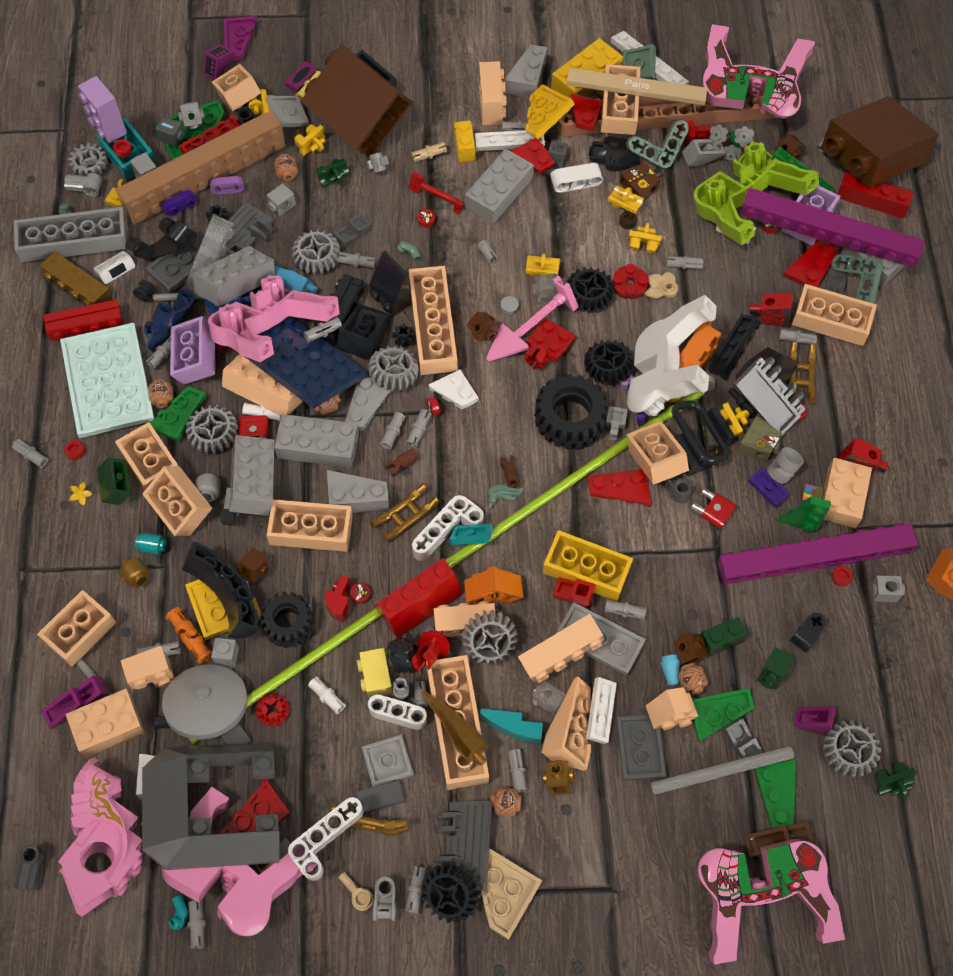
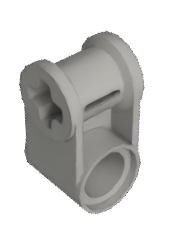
(384, 902)

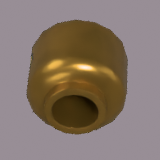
(134, 572)

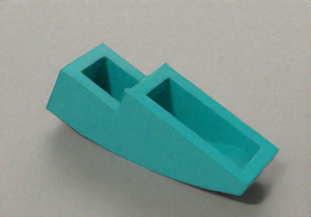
(512, 725)

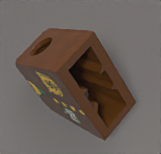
(641, 179)

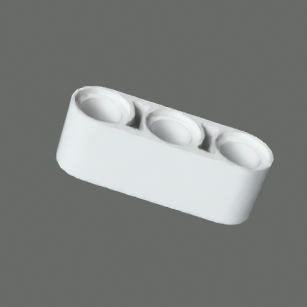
(576, 177)
(390, 705)

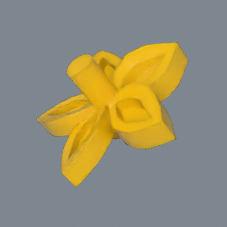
(79, 493)

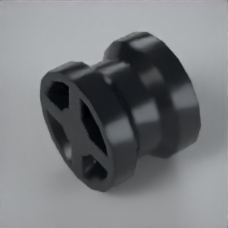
(144, 290)

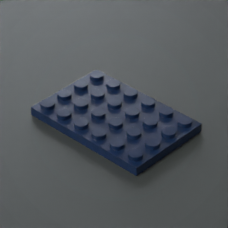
(307, 369)

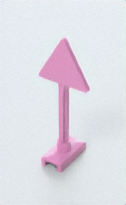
(509, 342)

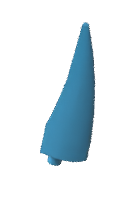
(295, 281)

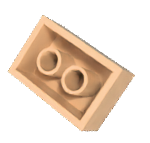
(491, 93)
(657, 452)
(145, 453)
(847, 490)
(177, 501)
(77, 628)
(105, 723)

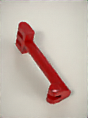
(416, 183)

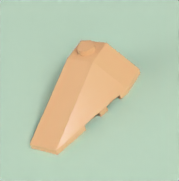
(568, 730)

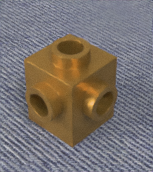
(559, 777)

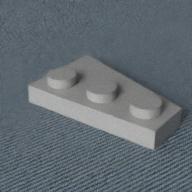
(365, 402)

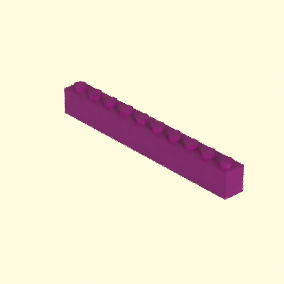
(832, 228)
(817, 553)

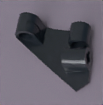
(173, 241)

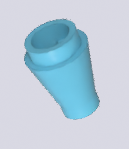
(671, 668)

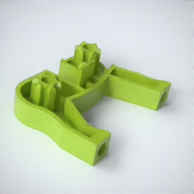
(722, 195)

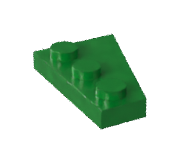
(807, 515)
(720, 710)
(778, 791)

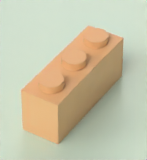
(454, 618)

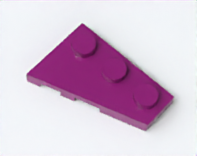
(238, 35)

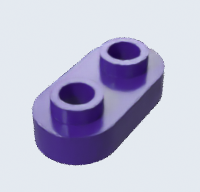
(179, 203)

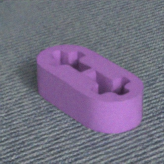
(226, 185)

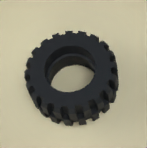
(571, 390)

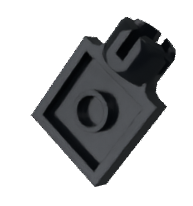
(614, 154)

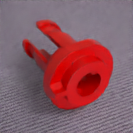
(431, 647)

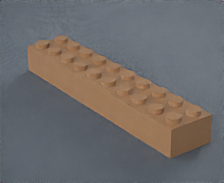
(199, 166)

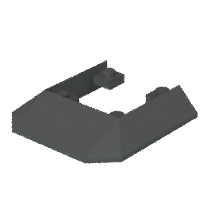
(188, 843)

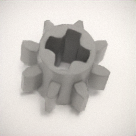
(377, 162)

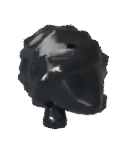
(400, 654)

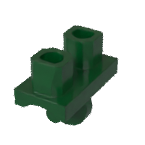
(333, 172)
(895, 784)

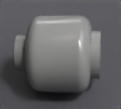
(208, 486)

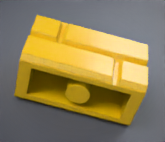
(464, 141)

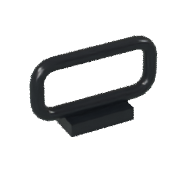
(715, 423)

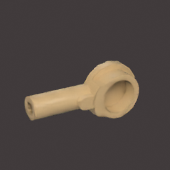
(361, 898)

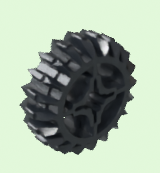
(591, 288)
(609, 362)
(465, 902)

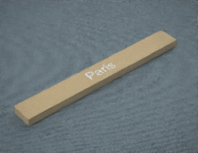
(637, 86)

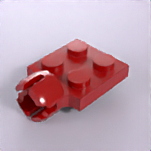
(547, 343)

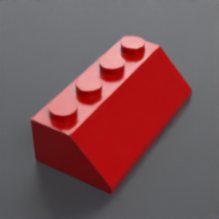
(880, 197)
(419, 597)

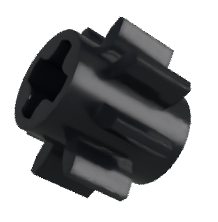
(218, 211)
(403, 335)

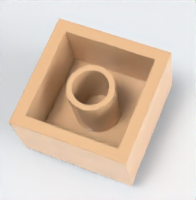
(236, 87)

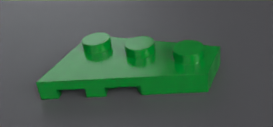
(174, 418)

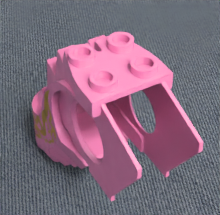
(100, 828)

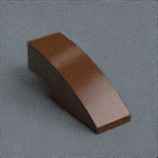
(776, 835)

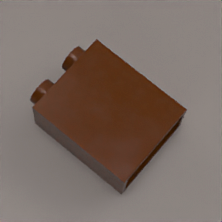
(355, 100)
(879, 141)

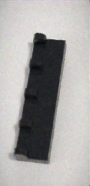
(733, 345)

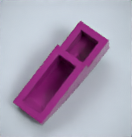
(75, 698)

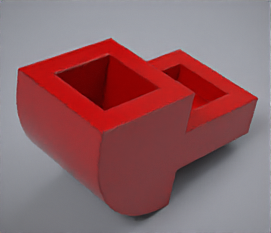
(694, 132)
(574, 591)
(336, 601)

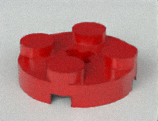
(632, 273)

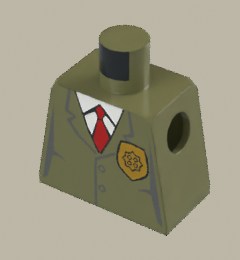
(761, 440)

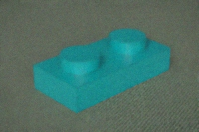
(471, 534)

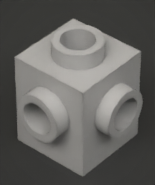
(191, 107)

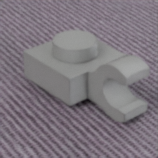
(616, 419)

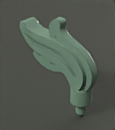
(503, 492)

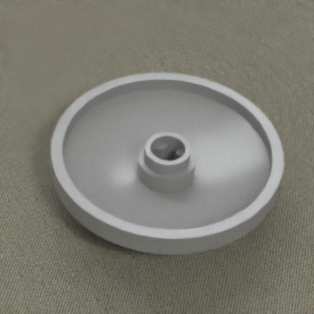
(204, 701)

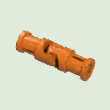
(189, 635)

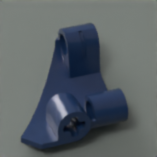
(165, 317)

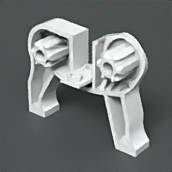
(659, 359)

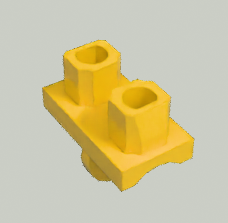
(259, 105)
(313, 140)
(625, 199)
(644, 235)
(542, 265)
(741, 416)

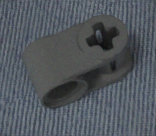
(677, 483)

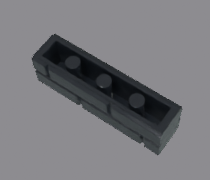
(348, 293)

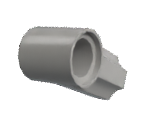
(88, 184)

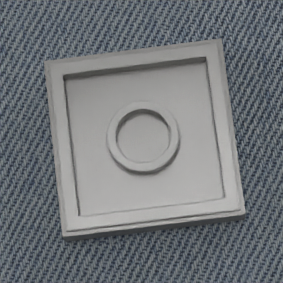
(288, 110)
(387, 761)

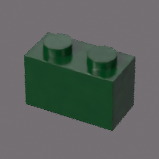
(113, 481)
(724, 636)
(775, 669)

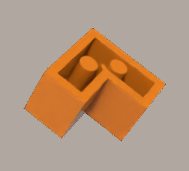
(493, 586)

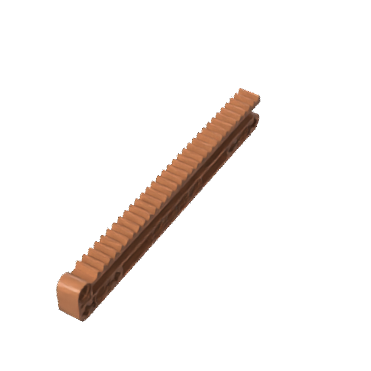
(662, 113)

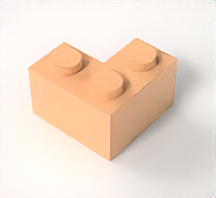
(147, 668)
(672, 709)

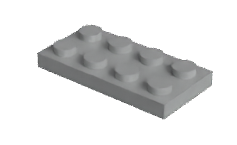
(619, 644)

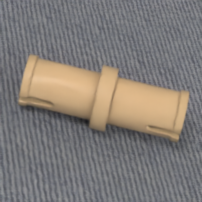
(428, 152)

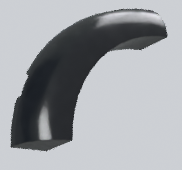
(228, 587)

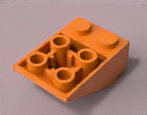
(942, 573)

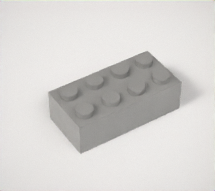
(499, 186)
(233, 275)
(316, 440)
(252, 475)

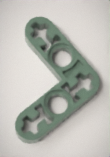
(659, 152)
(866, 274)

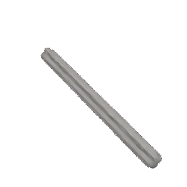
(722, 770)

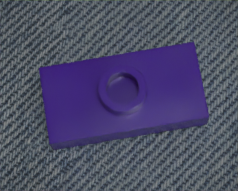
(768, 487)

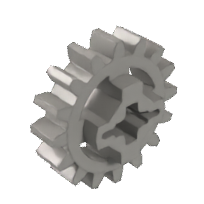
(88, 160)

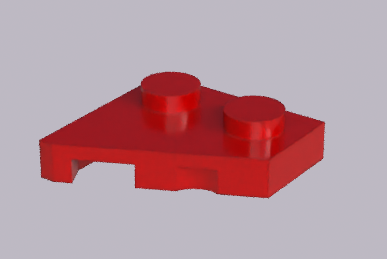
(585, 111)
(536, 154)

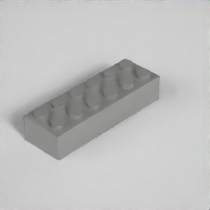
(71, 234)

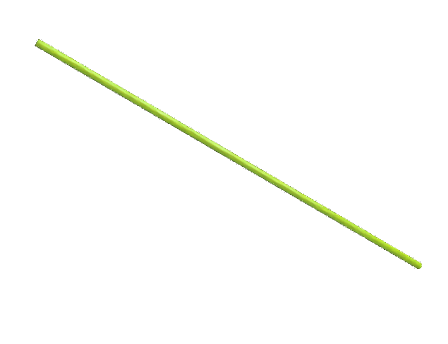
(457, 557)

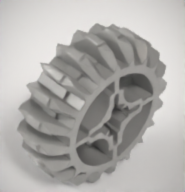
(305, 254)
(397, 366)
(221, 434)
(502, 627)
(855, 765)

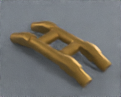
(809, 367)
(406, 502)
(386, 827)

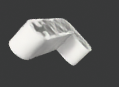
(444, 529)
(328, 835)

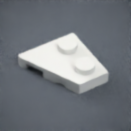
(455, 389)

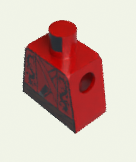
(774, 309)
(864, 454)

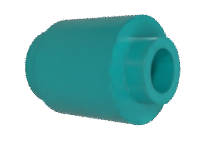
(150, 543)

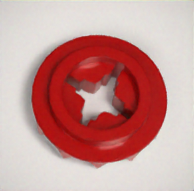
(273, 718)

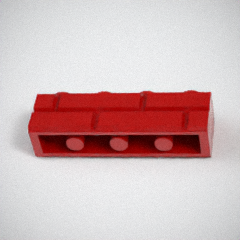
(83, 320)

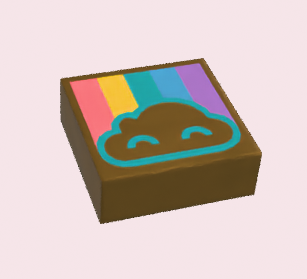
(811, 490)

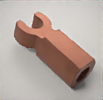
(402, 461)
(510, 472)

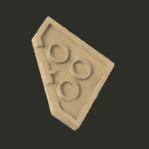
(507, 894)

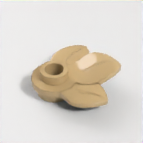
(662, 286)

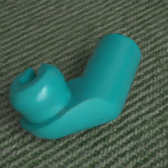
(181, 913)

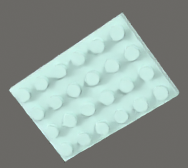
(106, 380)

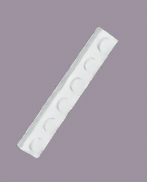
(662, 71)

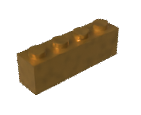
(74, 280)

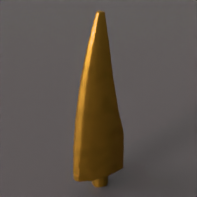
(463, 735)

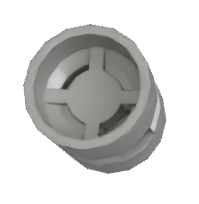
(785, 465)

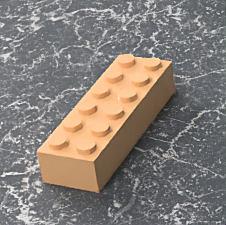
(432, 320)
(452, 685)

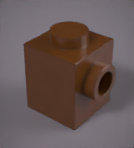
(253, 565)

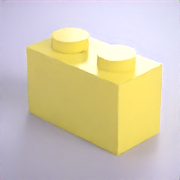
(375, 672)

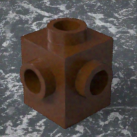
(791, 145)
(483, 326)
(690, 648)

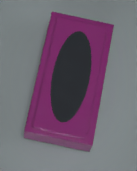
(298, 78)

